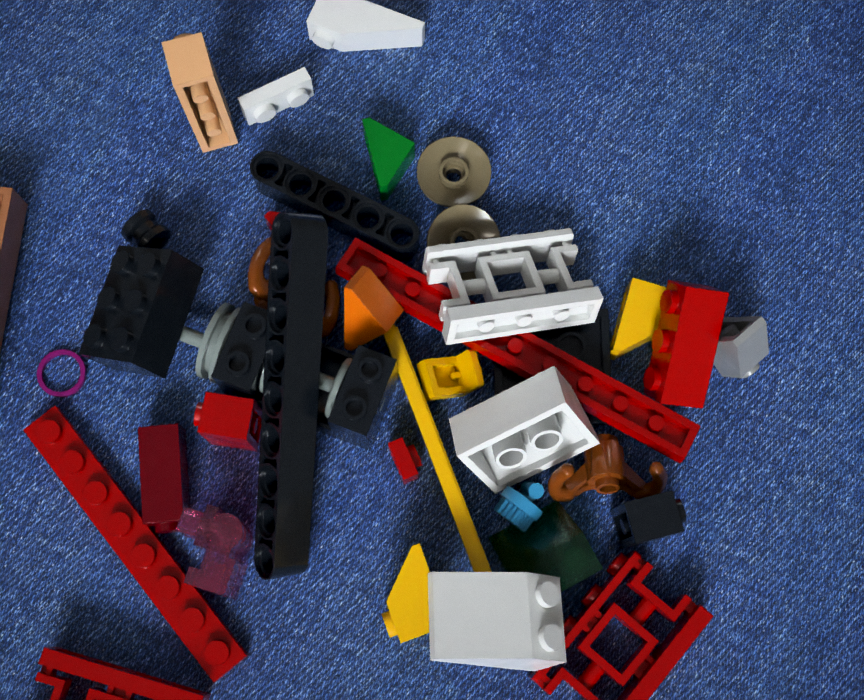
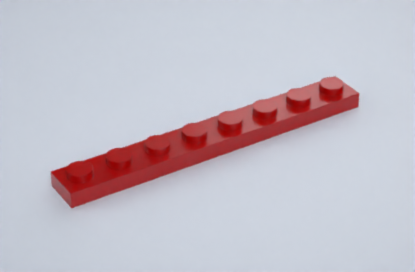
(136, 544)

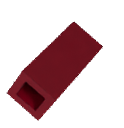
(163, 475)

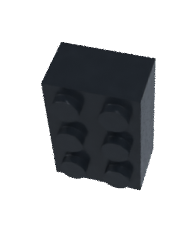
(141, 310)

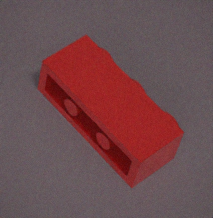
(685, 343)

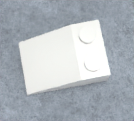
(496, 619)

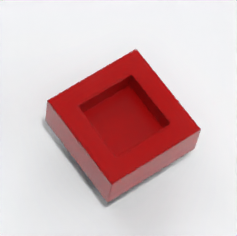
(405, 459)

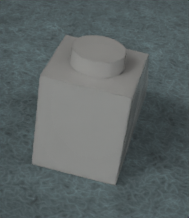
(741, 346)

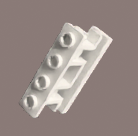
(512, 310)

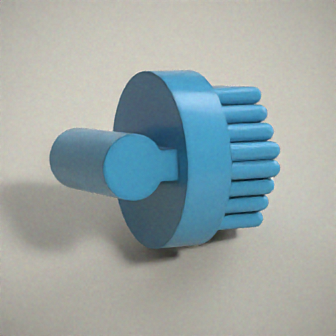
(518, 507)

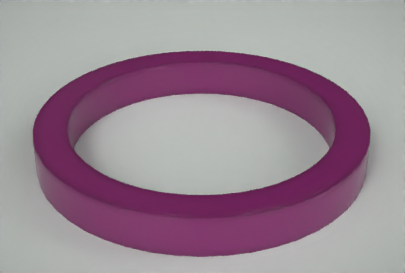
(83, 373)

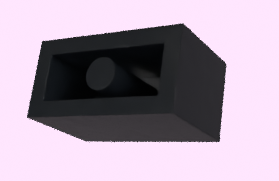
(648, 519)

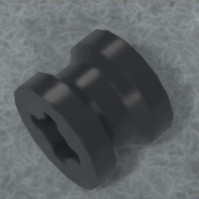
(145, 231)

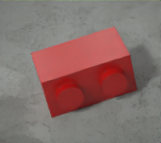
(229, 421)

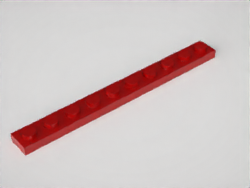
(529, 355)

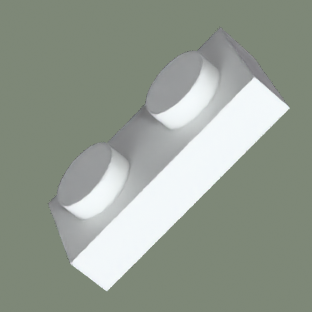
(276, 96)

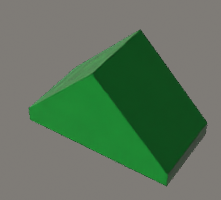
(388, 154)

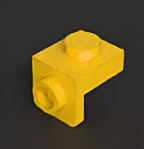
(450, 375)

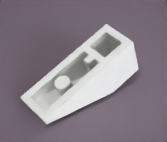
(362, 26)

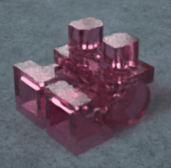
(224, 543)

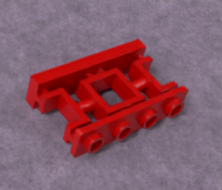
(646, 669)
(121, 681)

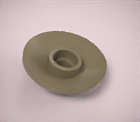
(453, 156)
(462, 221)

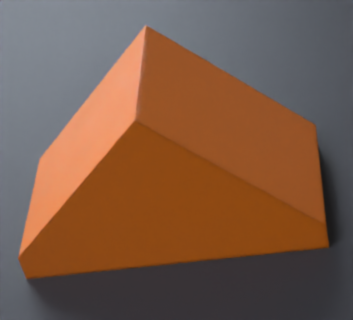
(367, 309)

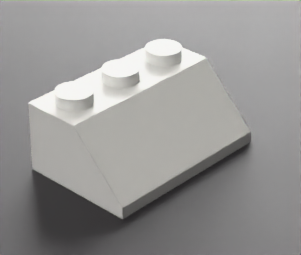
(522, 430)

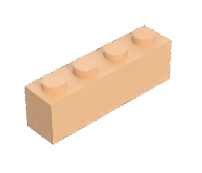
(199, 91)

